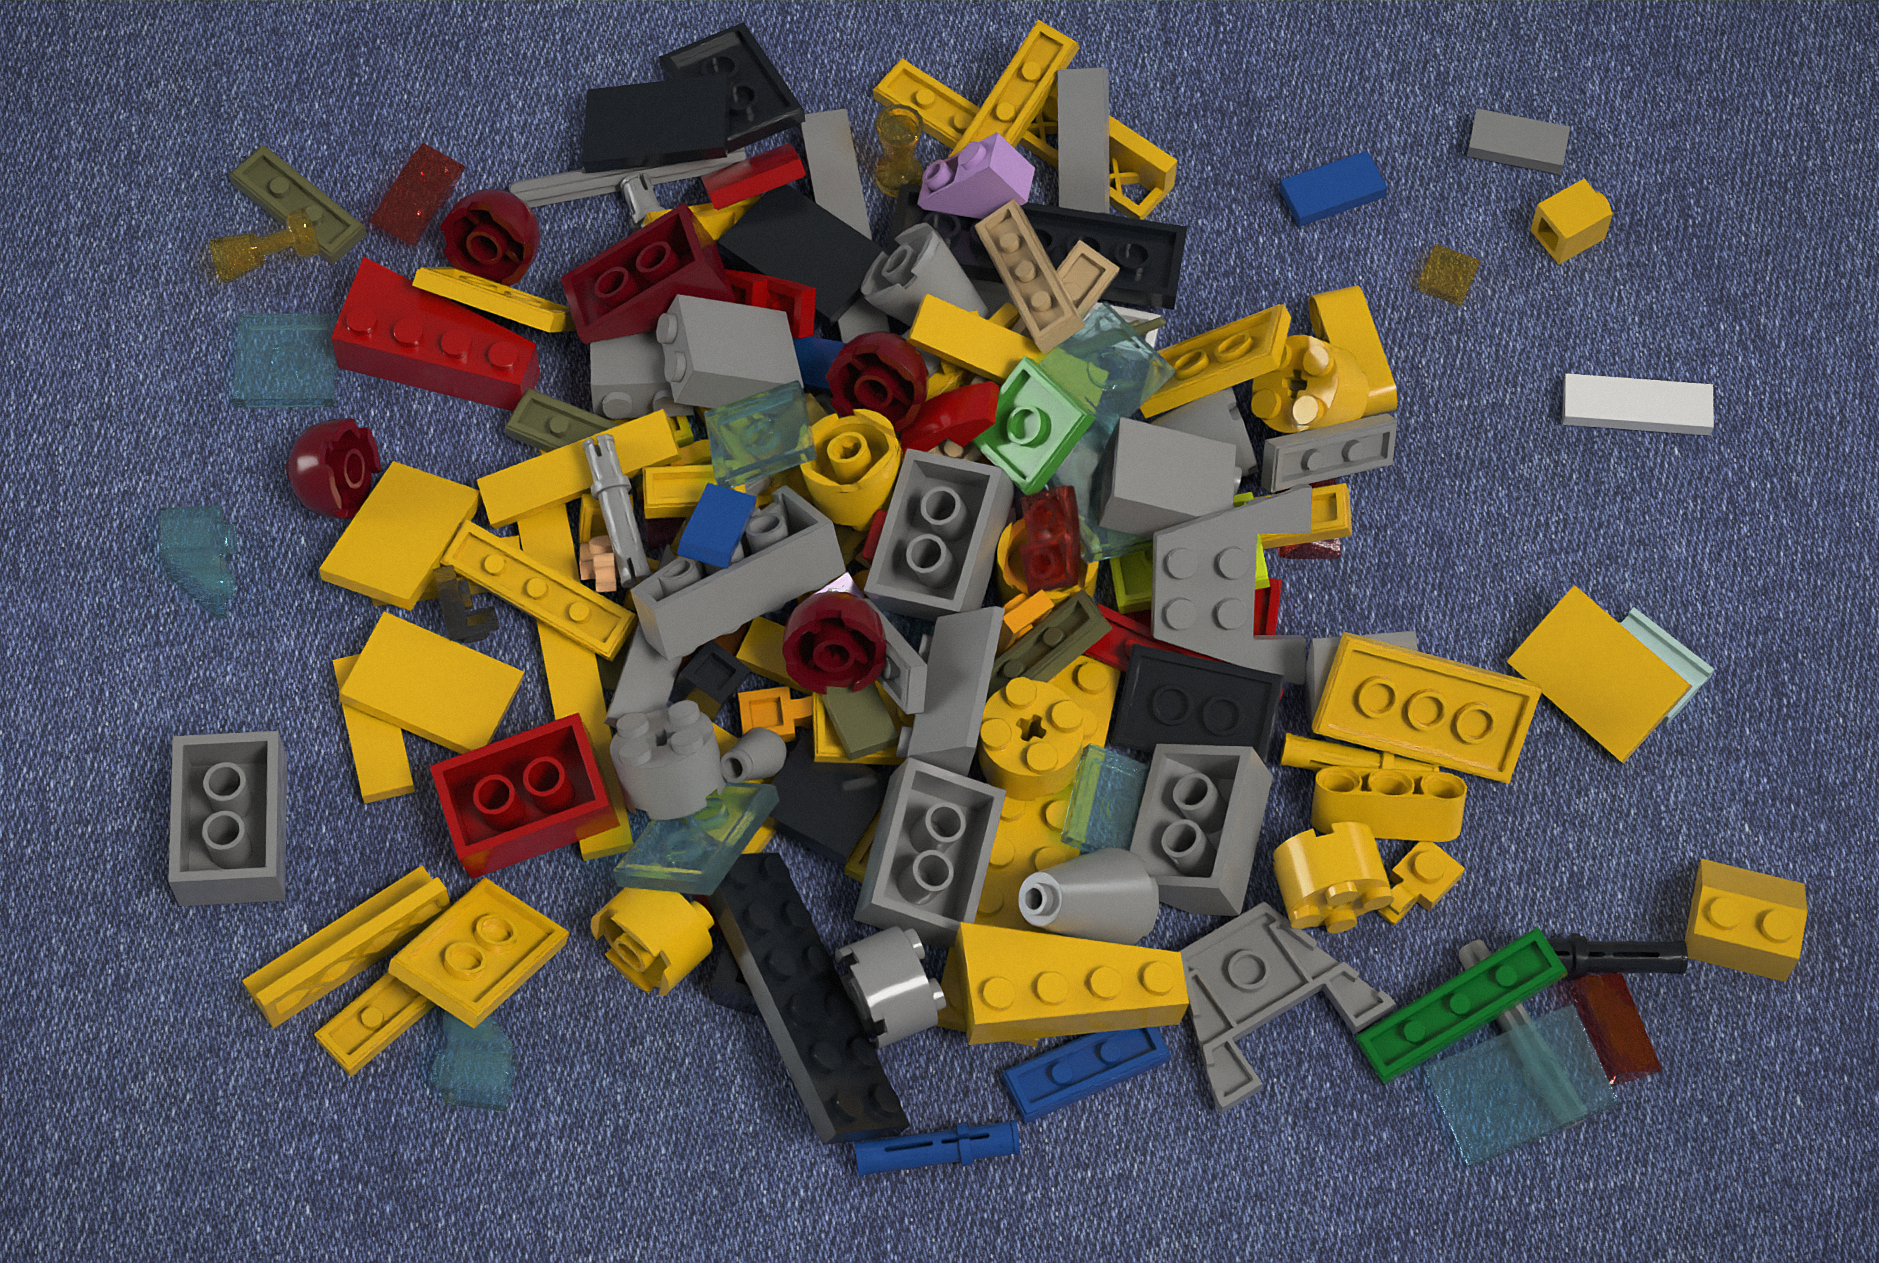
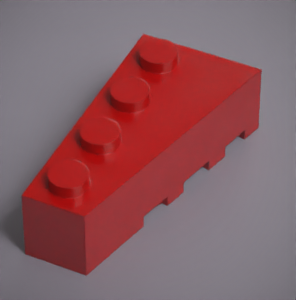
(430, 342)

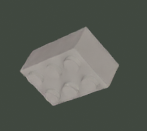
(939, 536)
(228, 818)
(929, 852)

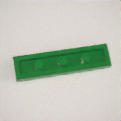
(1461, 1006)

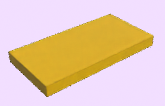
(1426, 707)

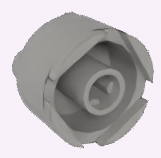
(667, 760)
(890, 985)

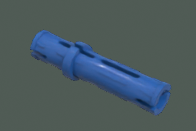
(938, 1148)

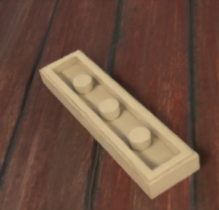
(1029, 276)

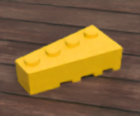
(1062, 985)

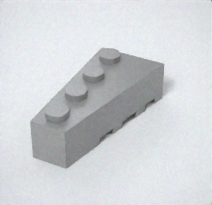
(779, 557)

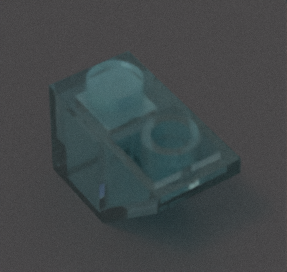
(196, 554)
(476, 1066)

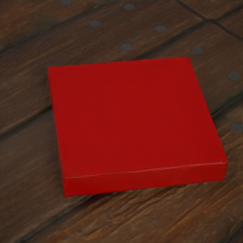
(753, 176)

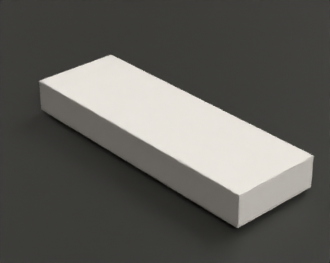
(1638, 404)

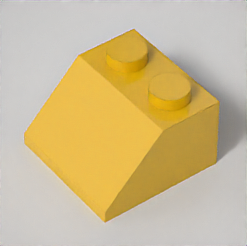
(1746, 920)

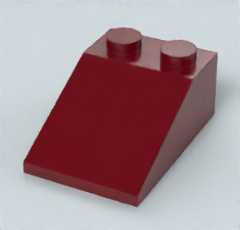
(640, 276)

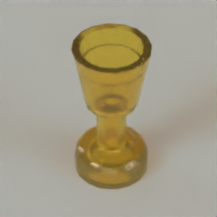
(899, 133)
(245, 252)

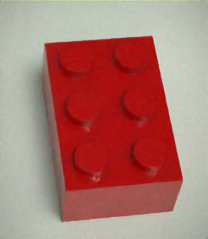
(524, 796)

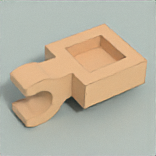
(599, 563)

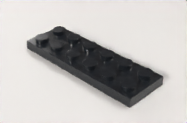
(1142, 249)
(805, 1003)

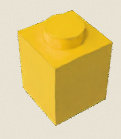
(1572, 221)

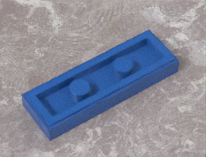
(1082, 1069)

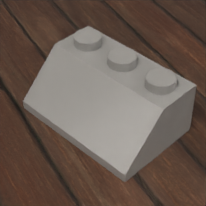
(956, 690)
(1202, 824)

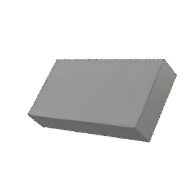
(1518, 141)

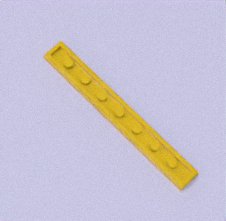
(575, 672)

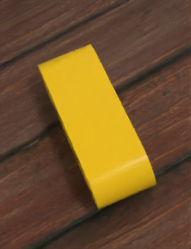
(1346, 322)
(1390, 802)

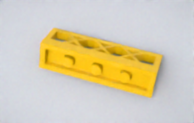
(1128, 152)
(347, 946)

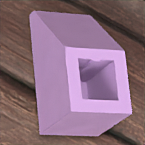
(977, 179)

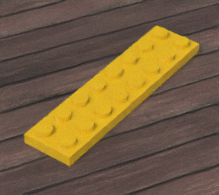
(1032, 830)

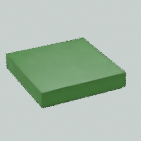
(1033, 427)

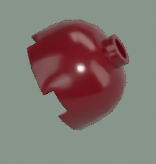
(492, 236)
(879, 375)
(333, 467)
(834, 642)

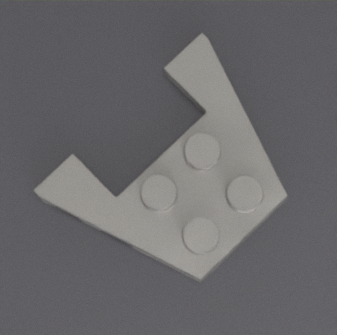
(1208, 583)
(1251, 976)

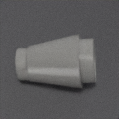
(755, 756)

